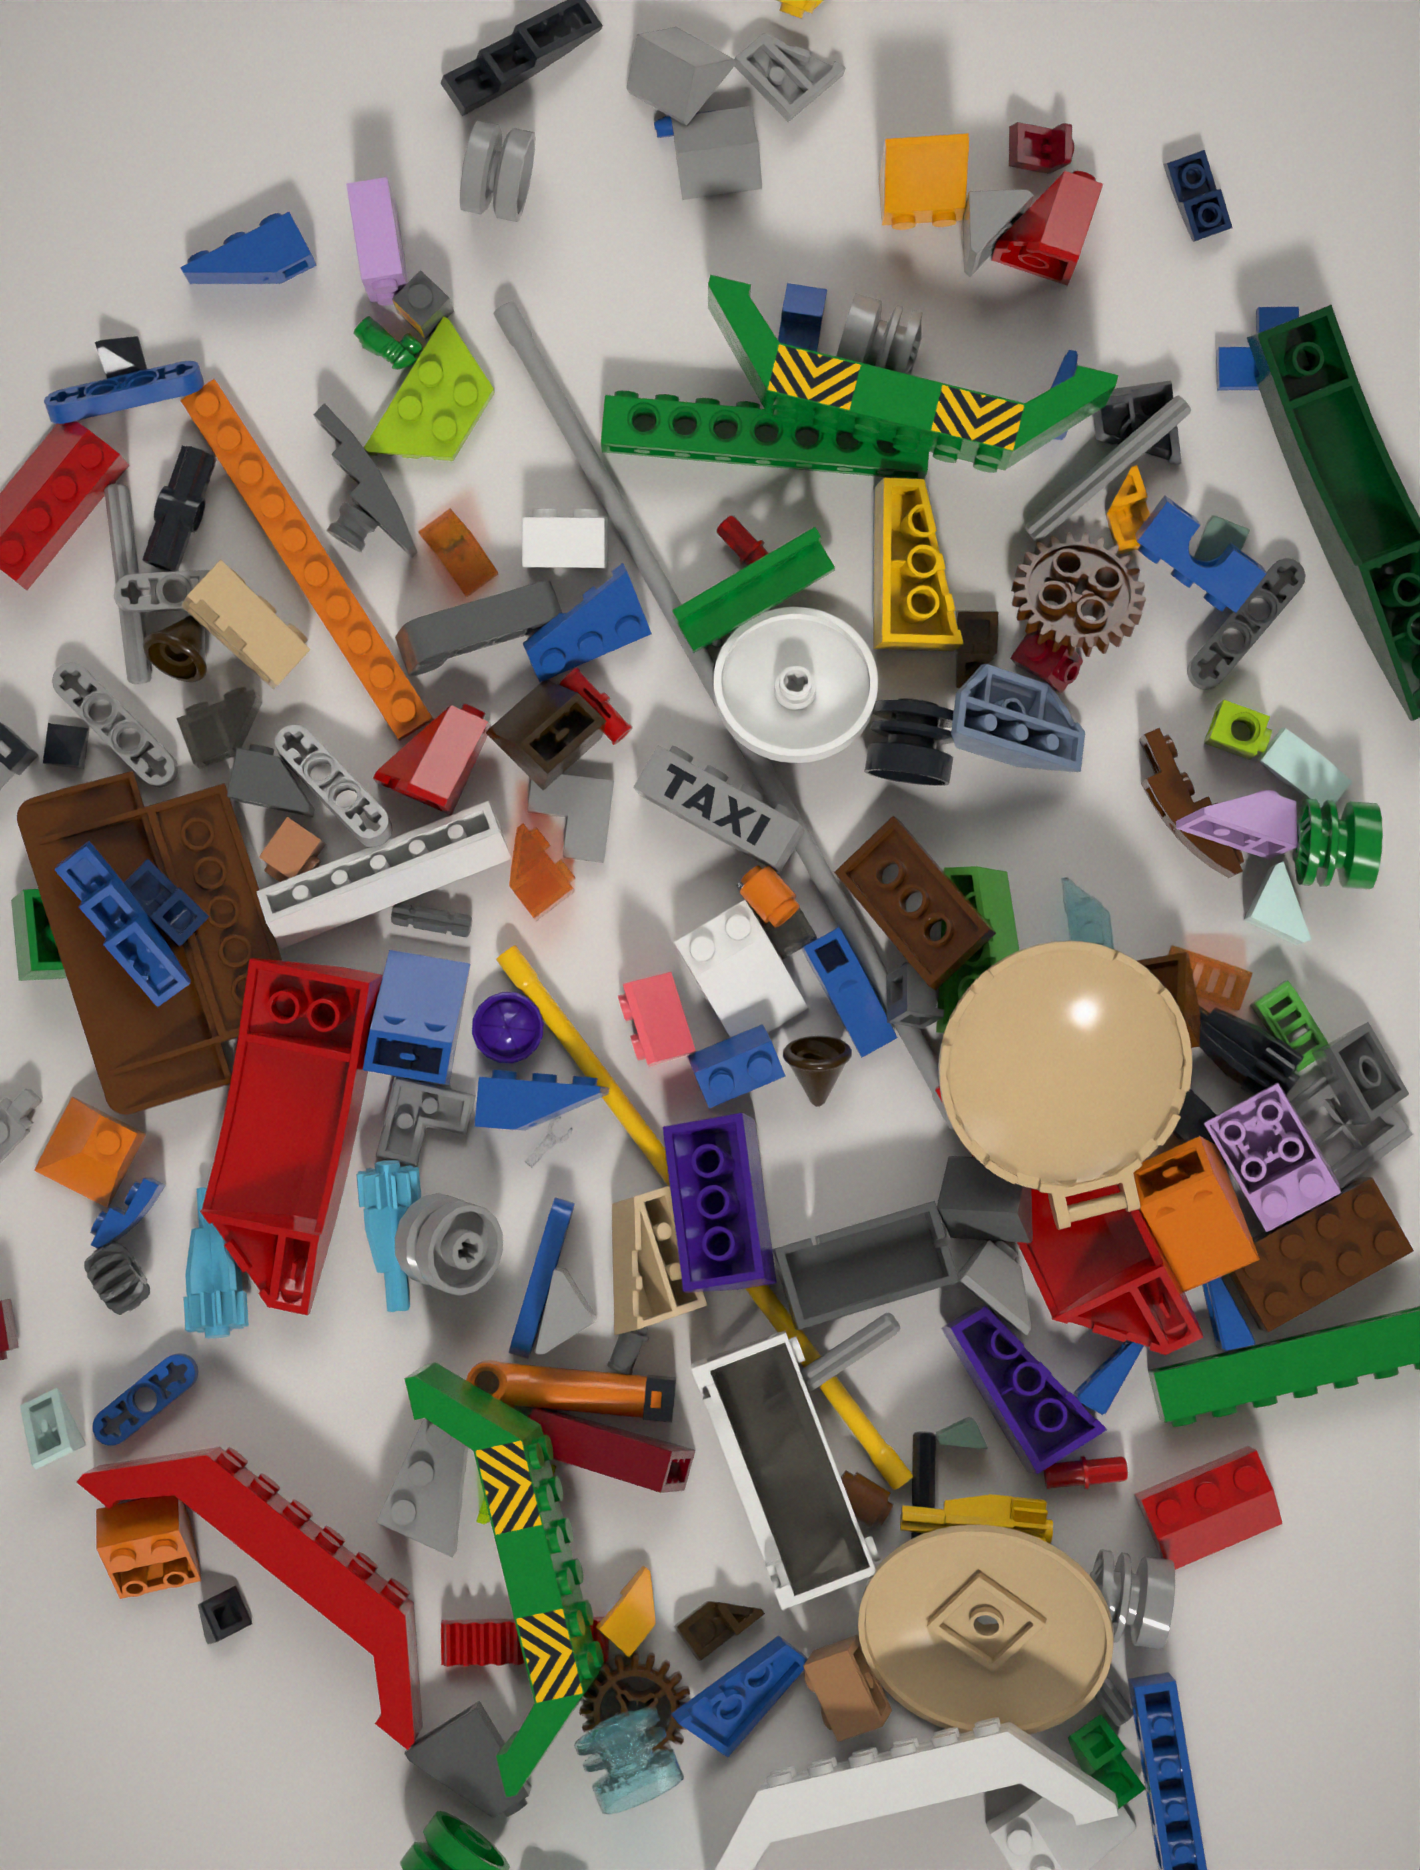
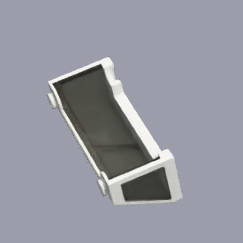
(784, 1469)

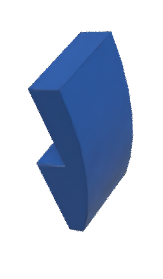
(118, 1222)

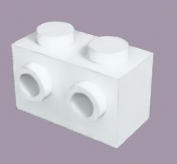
(565, 540)

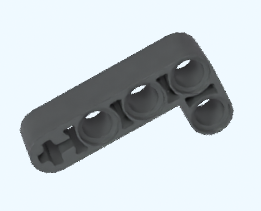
(475, 625)

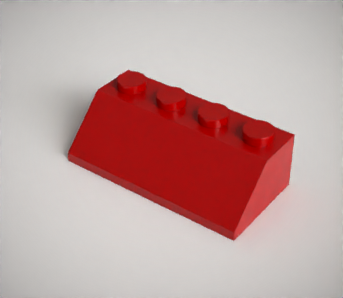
(53, 498)

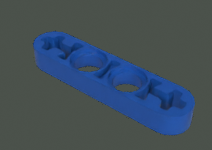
(124, 392)
(541, 1277)

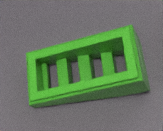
(1286, 990)

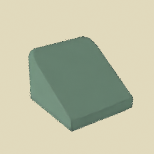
(1217, 536)
(963, 1434)

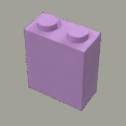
(377, 239)

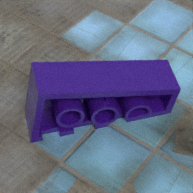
(1023, 1396)

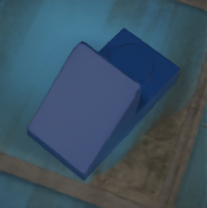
(802, 316)

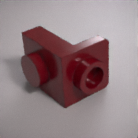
(1040, 147)
(1040, 660)

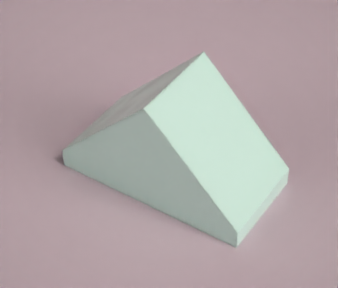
(1277, 907)
(49, 1428)

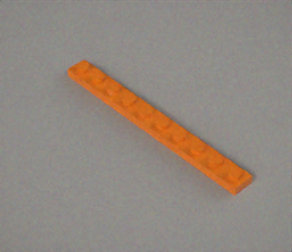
(307, 560)

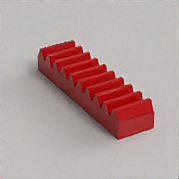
(491, 1642)

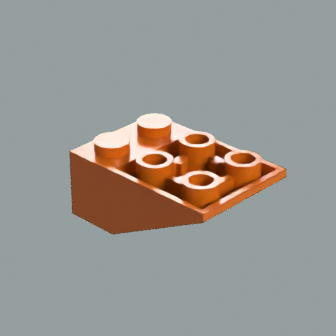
(1194, 1213)

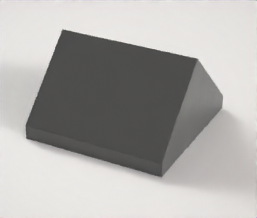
(1361, 1074)
(983, 1205)

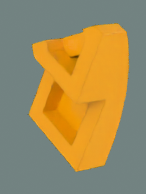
(1128, 512)
(632, 1615)

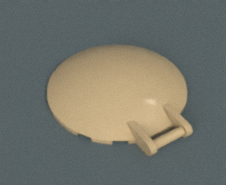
(1066, 1072)

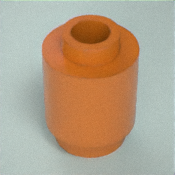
(769, 895)

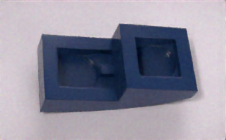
(165, 903)

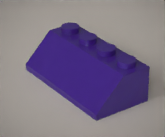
(719, 1204)

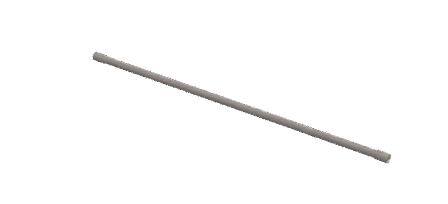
(521, 339)

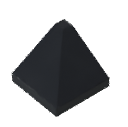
(121, 356)
(66, 746)
(223, 1615)

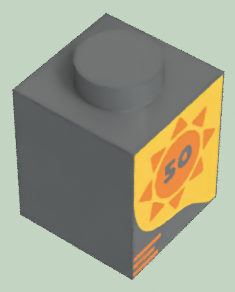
(422, 304)

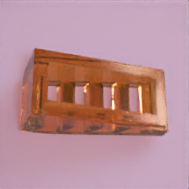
(1239, 988)

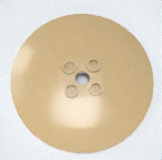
(952, 1670)

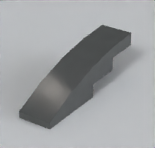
(372, 492)

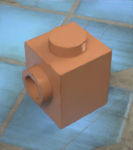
(291, 851)

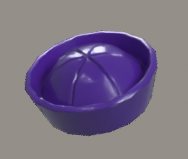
(507, 1027)

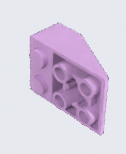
(1273, 1157)

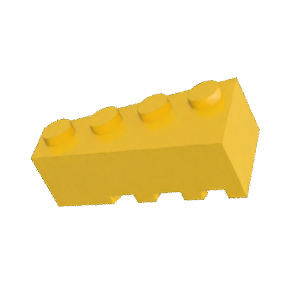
(909, 574)

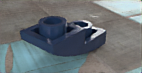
(1197, 196)

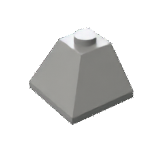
(998, 1282)

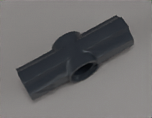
(179, 509)

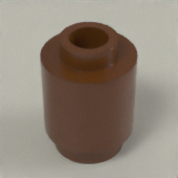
(867, 1499)

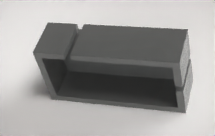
(864, 1265)

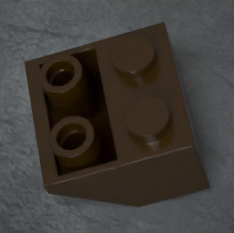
(548, 731)

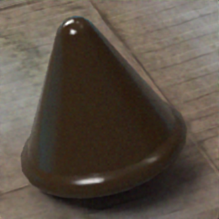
(178, 650)
(817, 1064)

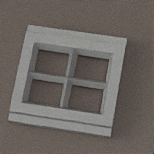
(1366, 1153)

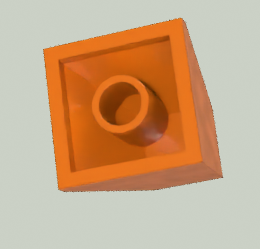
(90, 1152)

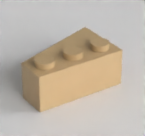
(246, 624)
(647, 1263)

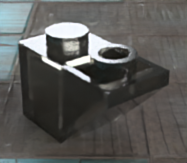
(219, 729)

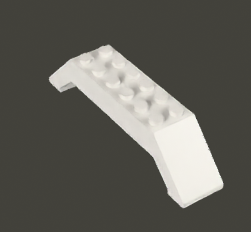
(911, 1778)

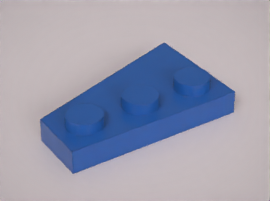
(593, 628)
(742, 1697)

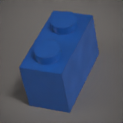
(736, 1066)

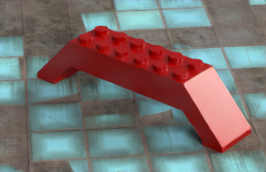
(295, 1552)

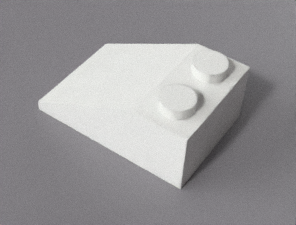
(740, 972)
(1045, 1836)

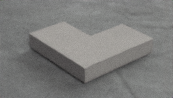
(588, 811)
(413, 1108)

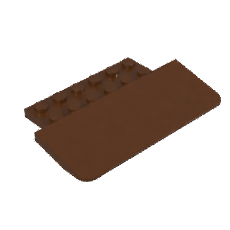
(140, 1049)

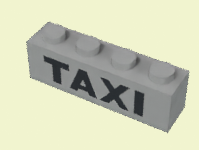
(719, 808)

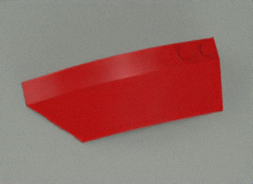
(291, 1123)
(1108, 1275)

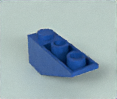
(261, 256)
(849, 991)
(524, 1104)

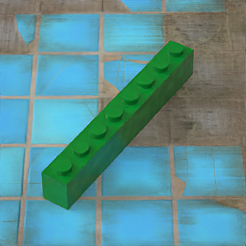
(1287, 1366)

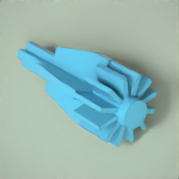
(386, 1197)
(212, 1283)

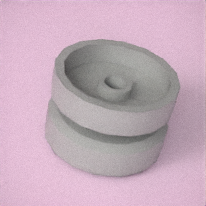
(497, 171)
(449, 1244)

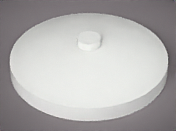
(795, 684)

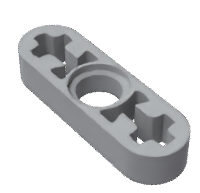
(142, 583)

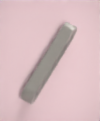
(112, 727)
(333, 785)

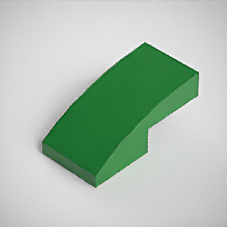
(1100, 1756)

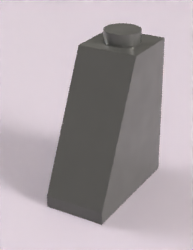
(464, 1759)

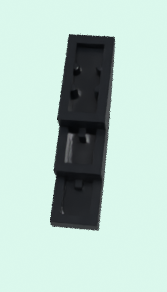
(521, 55)

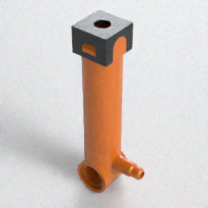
(581, 1390)

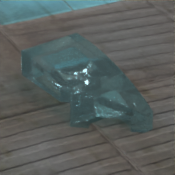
(1086, 916)

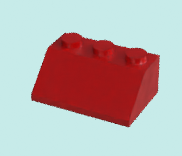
(1210, 1507)

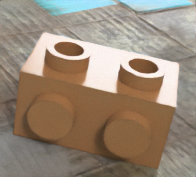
(846, 1689)

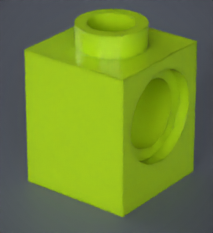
(1220, 734)

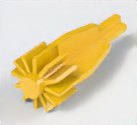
(994, 1510)

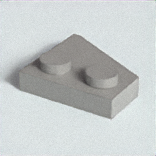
(786, 74)

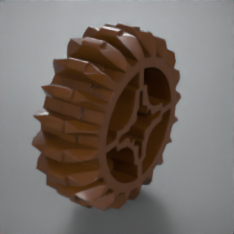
(624, 1691)

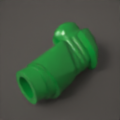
(381, 343)

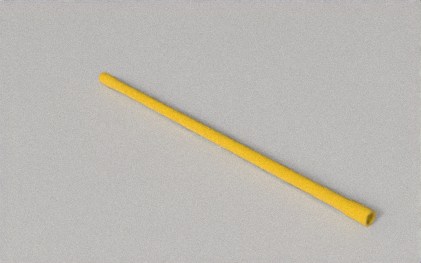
(527, 981)

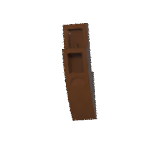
(1171, 798)

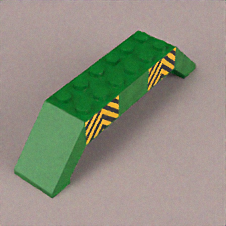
(894, 404)
(532, 1552)

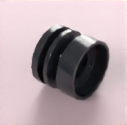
(912, 734)

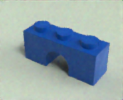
(1225, 579)

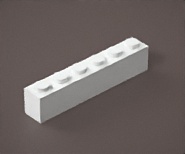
(383, 875)

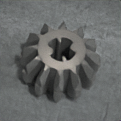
(117, 1278)

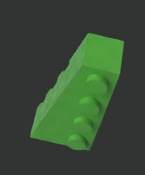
(991, 896)

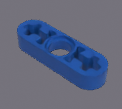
(114, 1409)

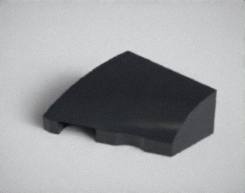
(1130, 409)

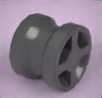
(352, 527)

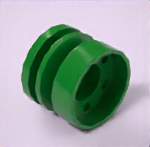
(1342, 844)

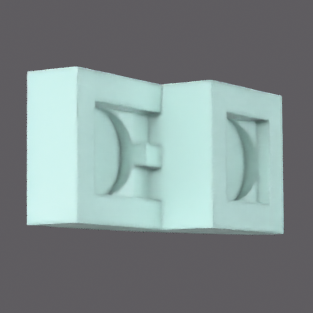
(1303, 768)

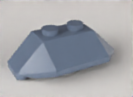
(1016, 722)

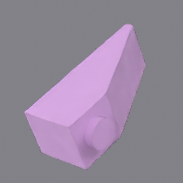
(1253, 823)

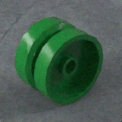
(452, 1847)

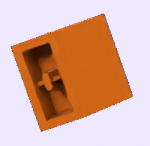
(147, 1545)

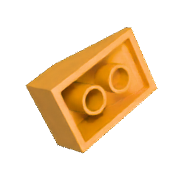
(924, 180)

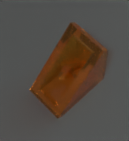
(458, 552)

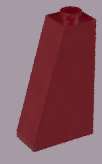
(616, 1452)

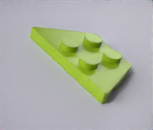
(435, 402)

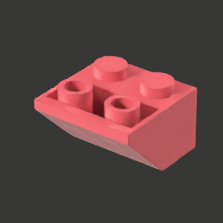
(658, 1019)

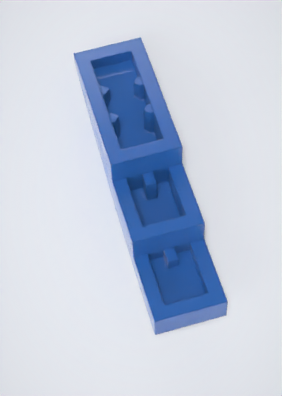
(123, 923)

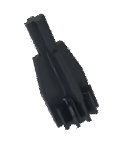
(1247, 1052)

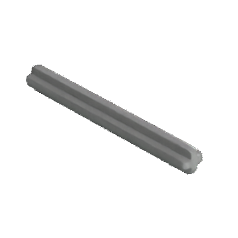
(1108, 468)
(125, 563)

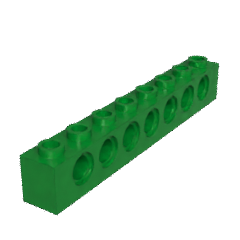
(743, 448)

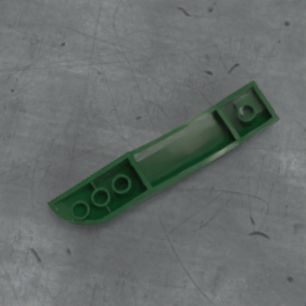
(1347, 487)

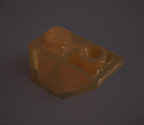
(535, 876)

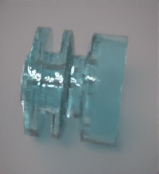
(626, 1753)

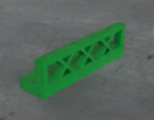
(753, 590)

